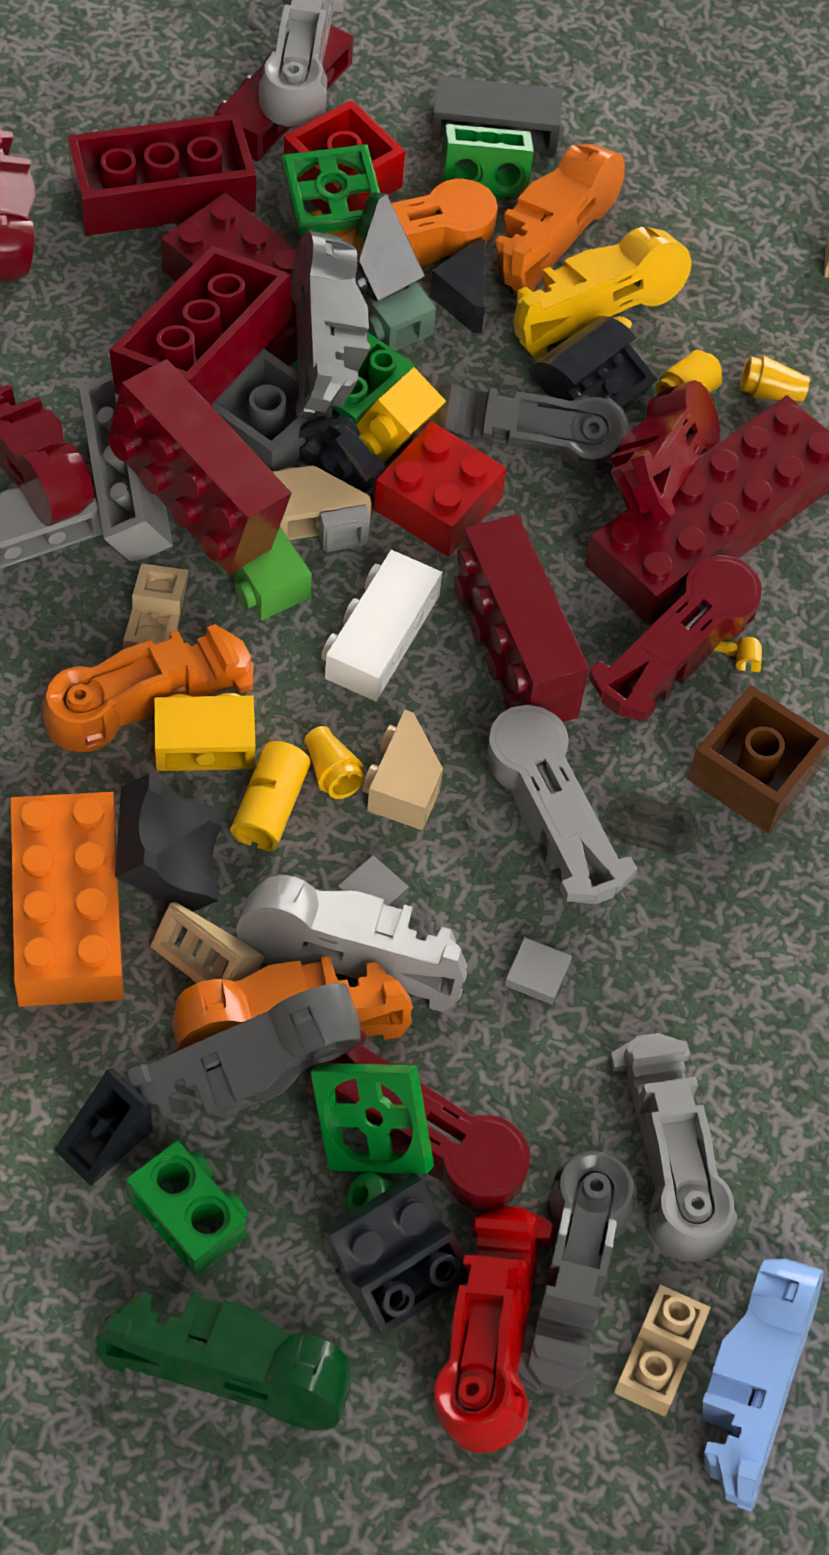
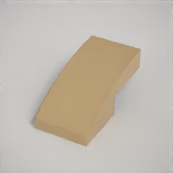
(155, 604)

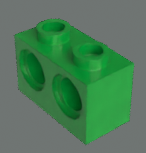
(488, 150)
(176, 1214)

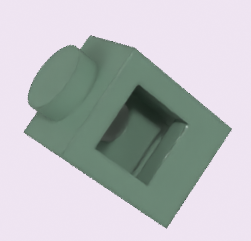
(402, 317)

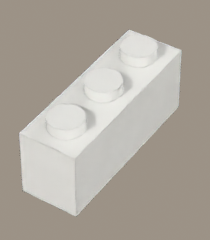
(381, 624)

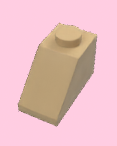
(313, 494)

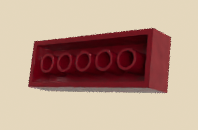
(722, 508)

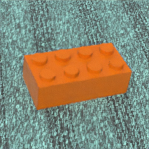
(65, 899)

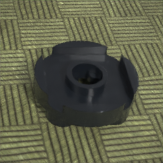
(340, 452)

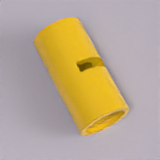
(270, 795)

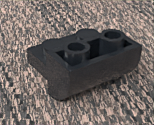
(595, 364)
(396, 1254)

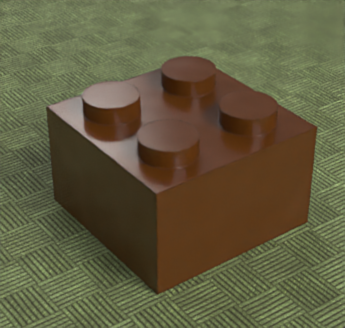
(759, 758)

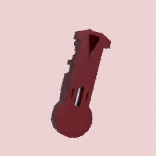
(16, 200)
(664, 448)
(41, 461)
(715, 607)
(475, 1156)

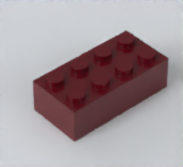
(159, 172)
(236, 230)
(208, 323)
(197, 466)
(519, 619)

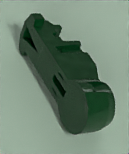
(232, 1356)

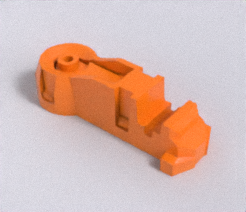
(556, 212)
(444, 220)
(90, 705)
(222, 1003)

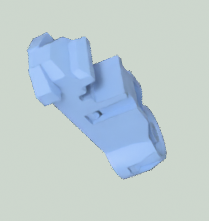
(756, 1375)

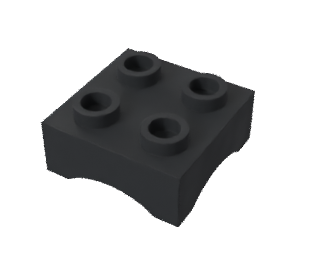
(167, 844)

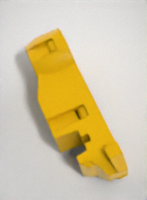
(601, 282)

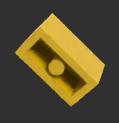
(399, 415)
(204, 732)

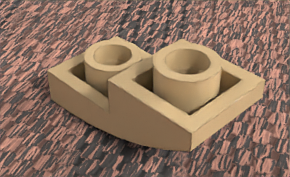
(662, 1350)

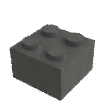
(263, 411)

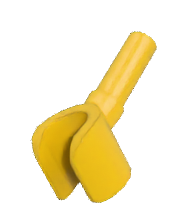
(744, 650)

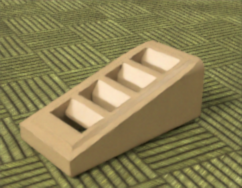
(235, 959)

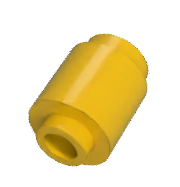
(695, 366)

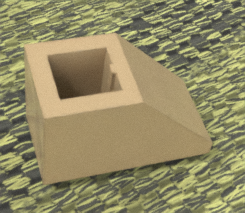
(407, 777)

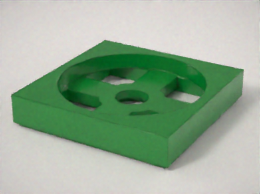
(340, 217)
(332, 1116)

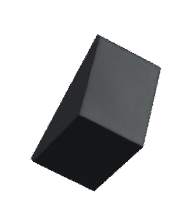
(460, 285)
(105, 1127)

